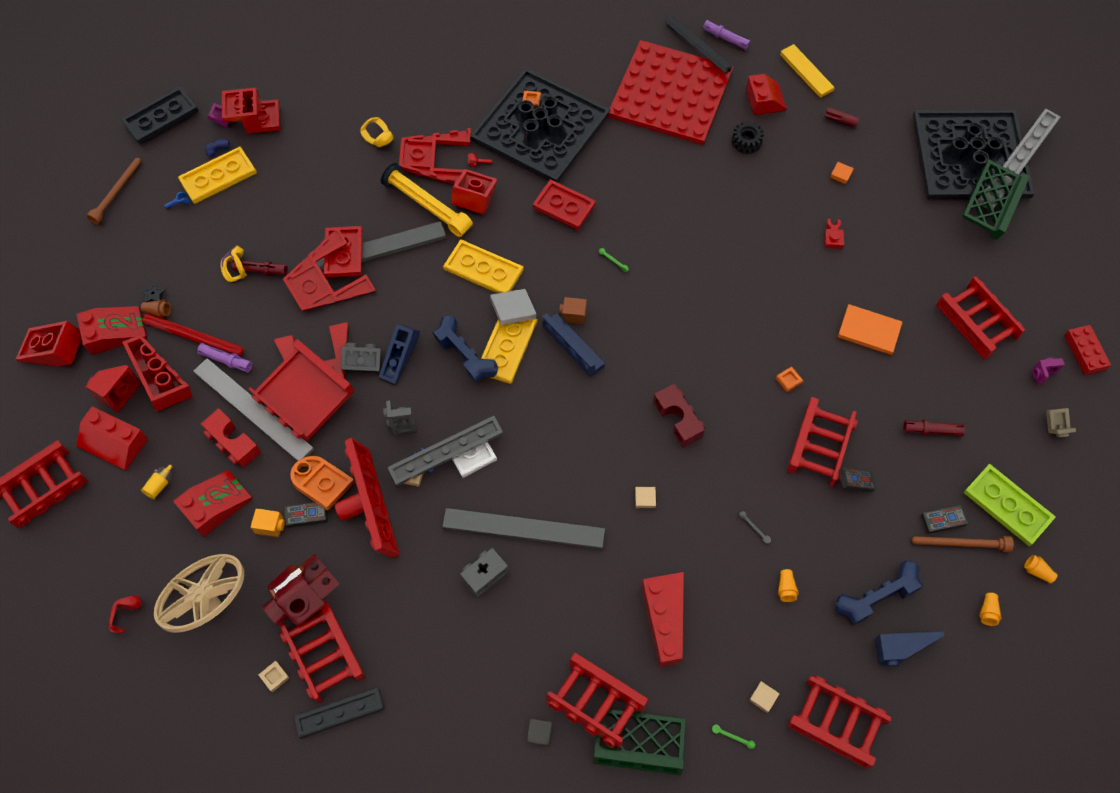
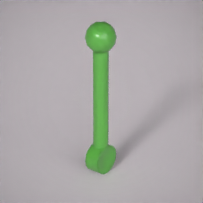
(624, 267)
(750, 744)

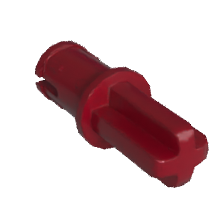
(842, 117)

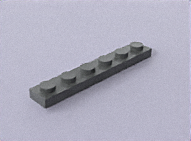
(445, 450)

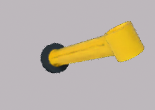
(457, 223)

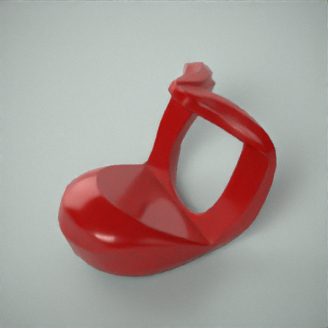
(128, 603)

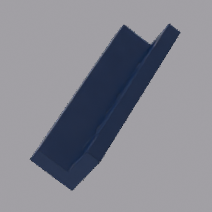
(572, 344)

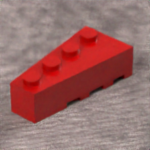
(157, 377)
(665, 612)

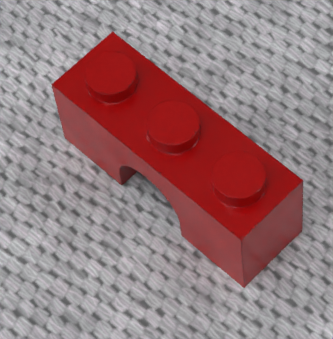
(240, 450)

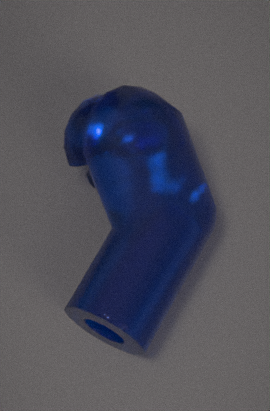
(217, 144)

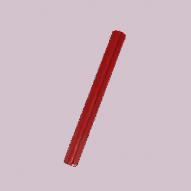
(192, 334)

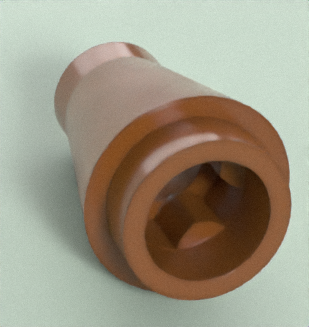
(157, 308)

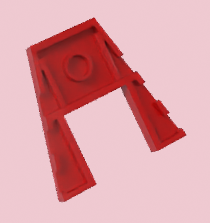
(418, 154)
(310, 285)
(339, 337)

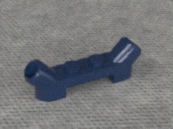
(473, 366)
(859, 610)

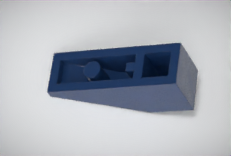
(399, 352)
(900, 646)

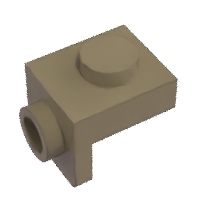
(1059, 422)

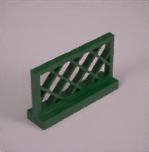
(1007, 207)
(644, 760)

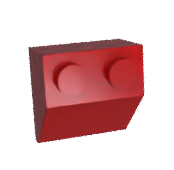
(764, 95)
(473, 191)
(114, 386)

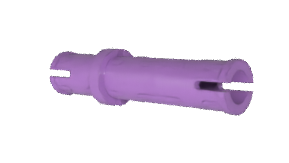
(720, 31)
(230, 360)

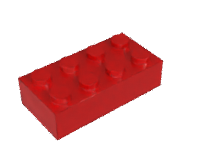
(1087, 350)

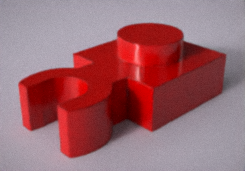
(833, 236)

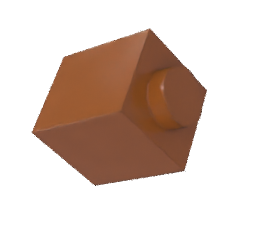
(573, 310)

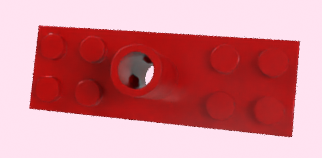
(368, 500)

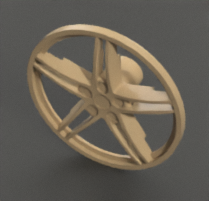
(200, 595)

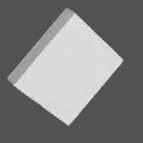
(474, 459)

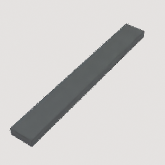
(399, 242)
(523, 528)

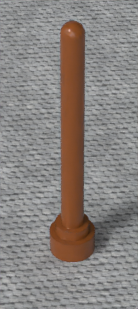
(96, 214)
(1004, 543)

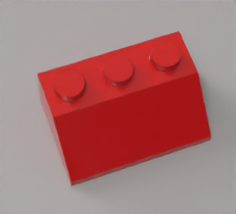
(110, 438)

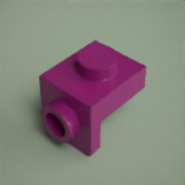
(216, 115)
(1046, 367)

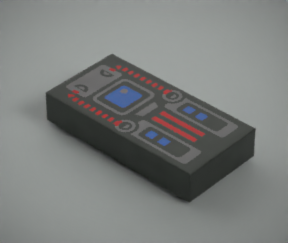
(857, 479)
(304, 514)
(944, 519)

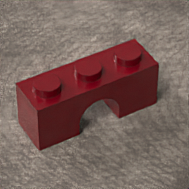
(672, 401)

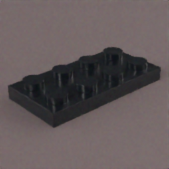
(159, 115)

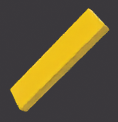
(807, 71)

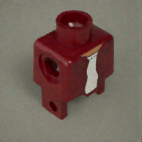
(299, 592)

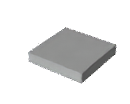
(513, 306)

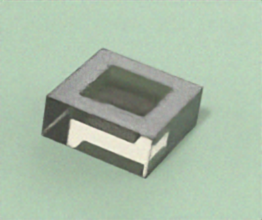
(539, 732)

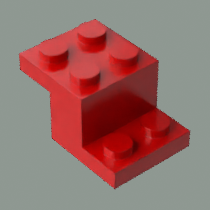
(248, 108)

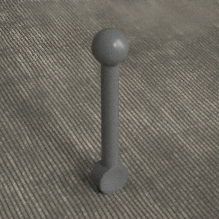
(766, 539)

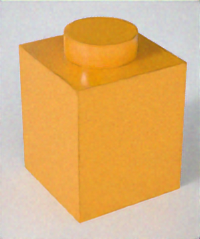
(267, 523)

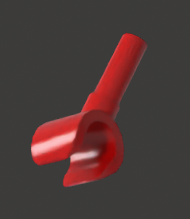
(473, 161)

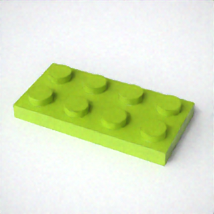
(1009, 505)

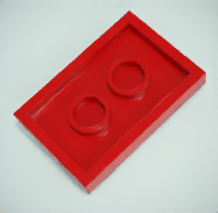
(564, 204)
(348, 259)

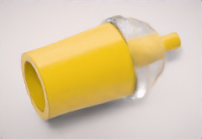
(157, 482)

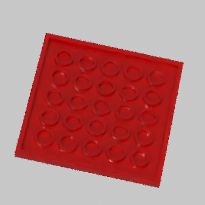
(670, 92)

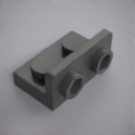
(360, 358)
(399, 419)

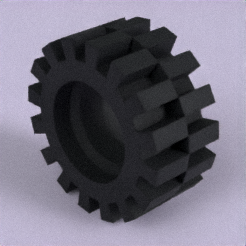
(751, 130)

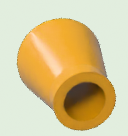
(1040, 569)
(787, 587)
(990, 611)

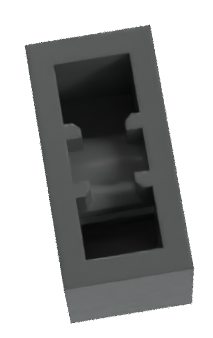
(480, 582)

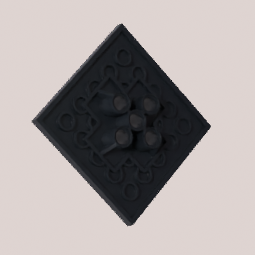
(543, 137)
(960, 143)

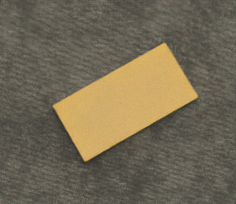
(217, 175)
(483, 267)
(508, 347)

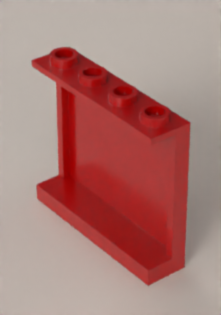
(303, 392)

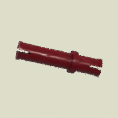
(260, 267)
(925, 427)

